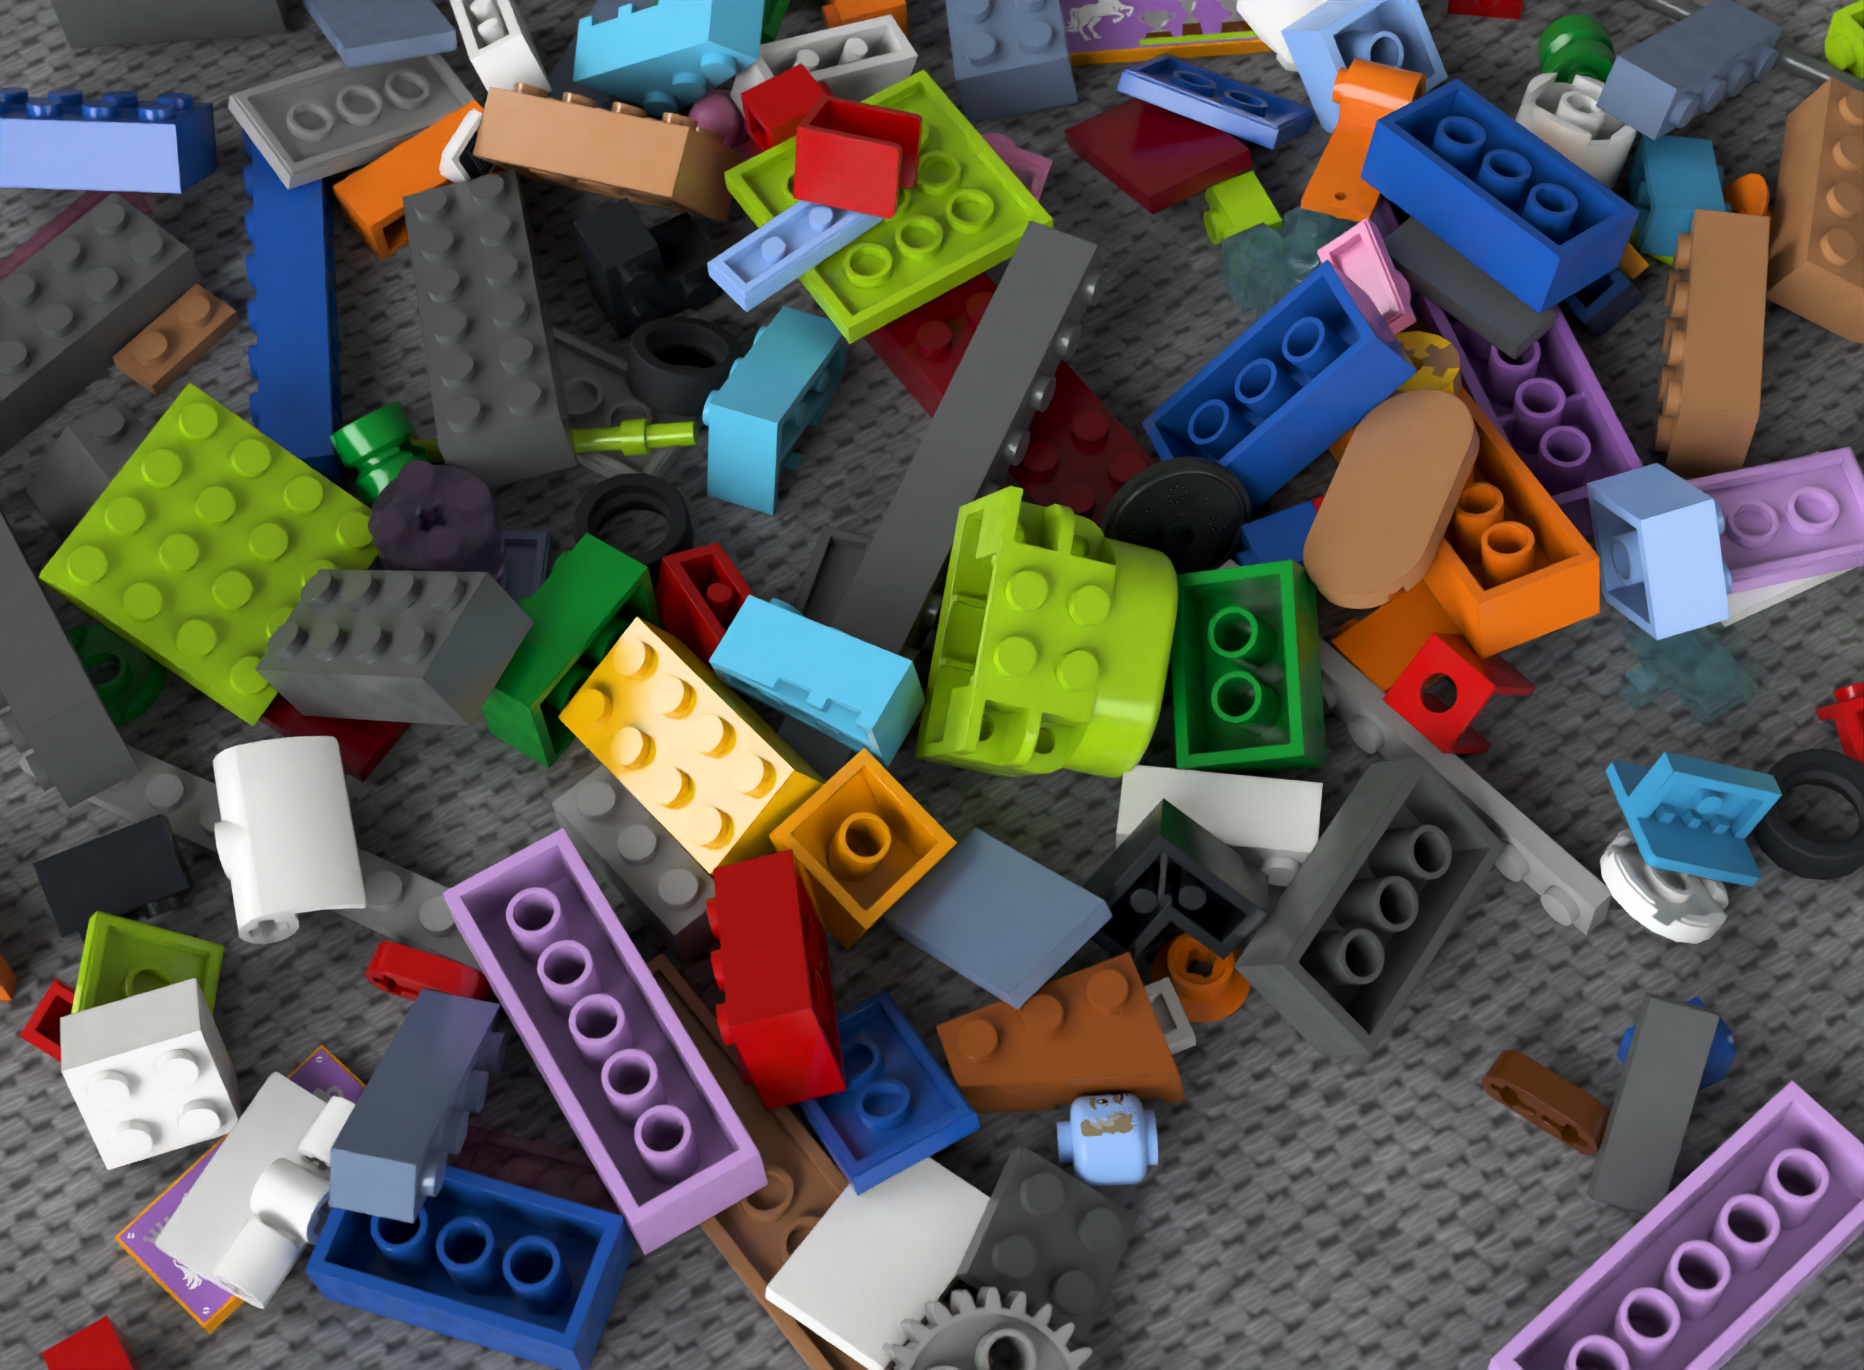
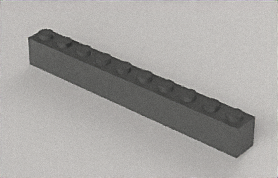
(965, 453)

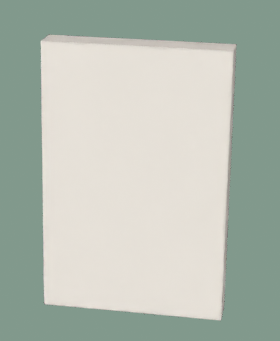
(880, 1260)

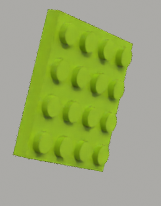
(946, 228)
(208, 548)

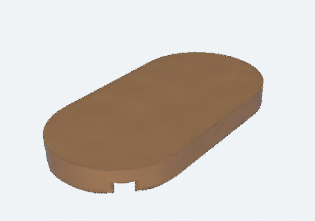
(1391, 498)

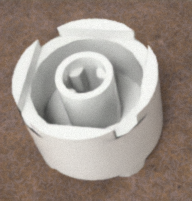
(1573, 125)

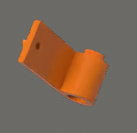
(1364, 95)

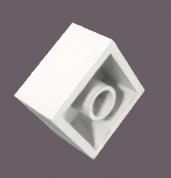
(150, 1073)

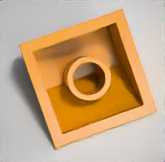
(861, 846)

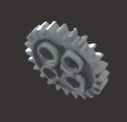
(966, 1333)

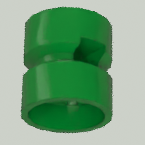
(1576, 46)
(378, 448)

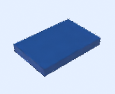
(1216, 100)
(895, 1102)

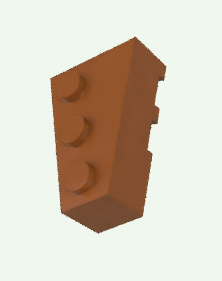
(1065, 1042)

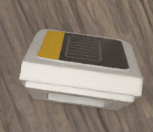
(457, 158)

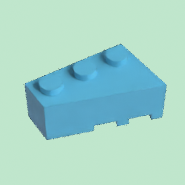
(668, 51)
(768, 405)
(820, 677)

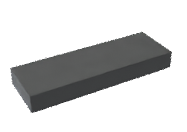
(1465, 290)
(1653, 1103)

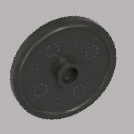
(1183, 509)

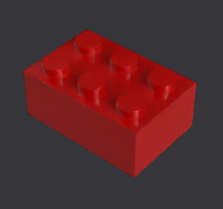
(775, 981)

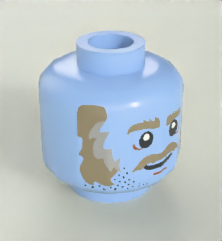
(1108, 1139)

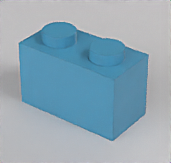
(1668, 184)

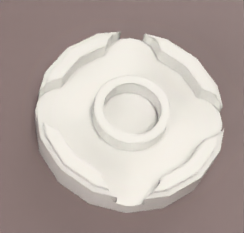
(1664, 901)

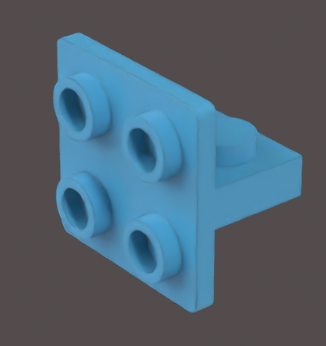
(1694, 814)

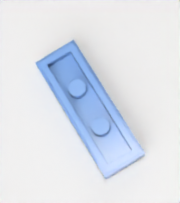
(785, 250)

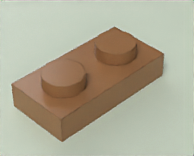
(176, 339)

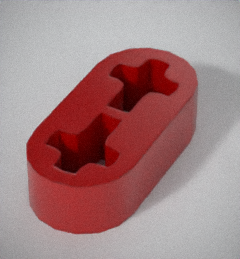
(409, 970)

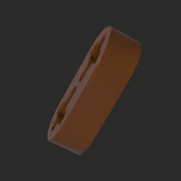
(1547, 1101)

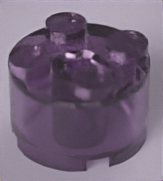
(437, 522)

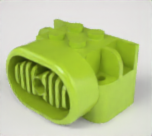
(1046, 644)

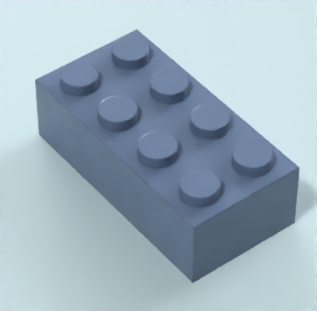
(1010, 56)

